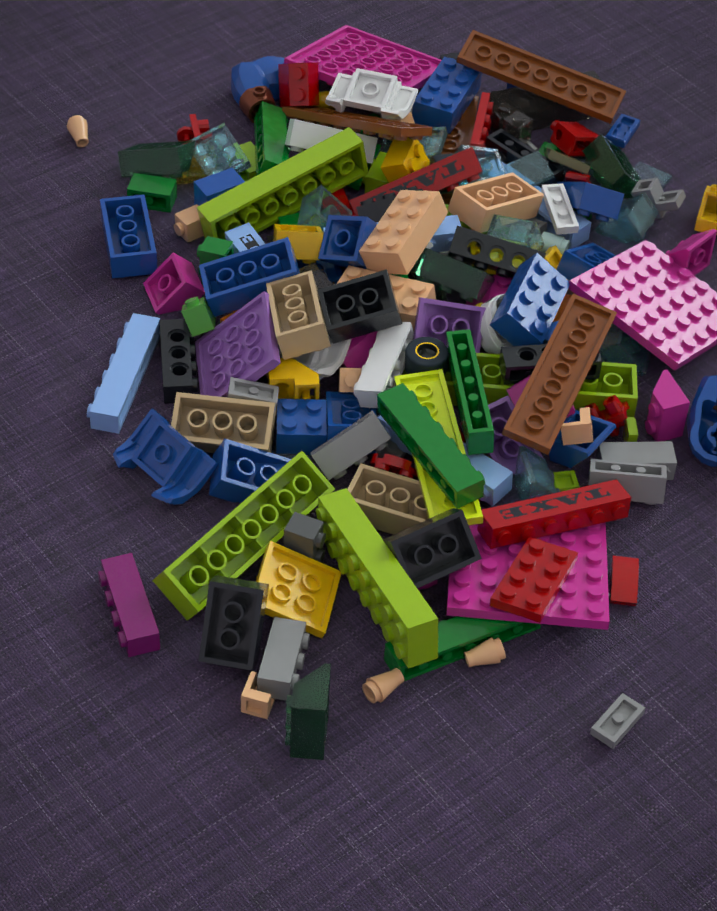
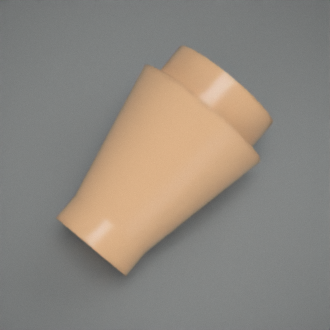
(79, 130)
(486, 653)
(382, 685)

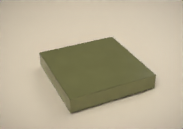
(566, 160)

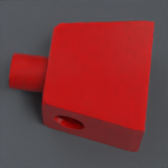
(571, 137)

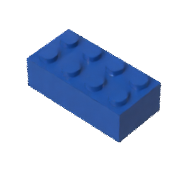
(446, 95)
(128, 236)
(243, 276)
(530, 303)

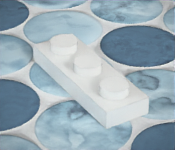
(560, 209)

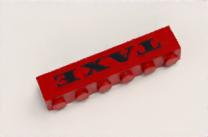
(435, 177)
(554, 513)

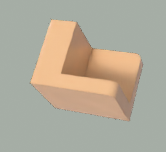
(579, 431)
(254, 701)

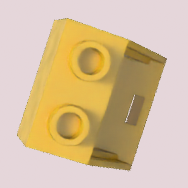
(707, 213)
(294, 380)

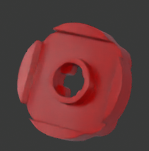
(395, 465)

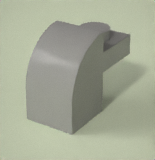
(662, 200)

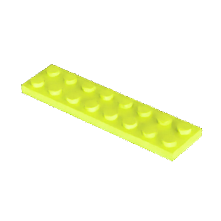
(434, 394)

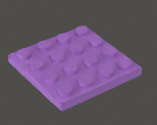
(238, 348)

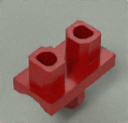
(197, 128)
(613, 412)

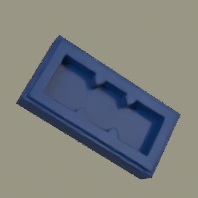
(623, 130)

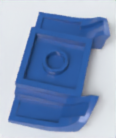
(166, 458)

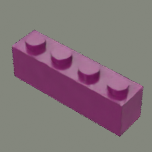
(129, 605)

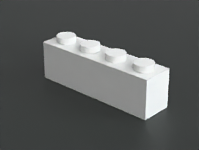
(304, 135)
(384, 362)

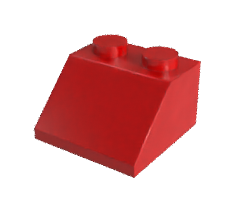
(298, 84)

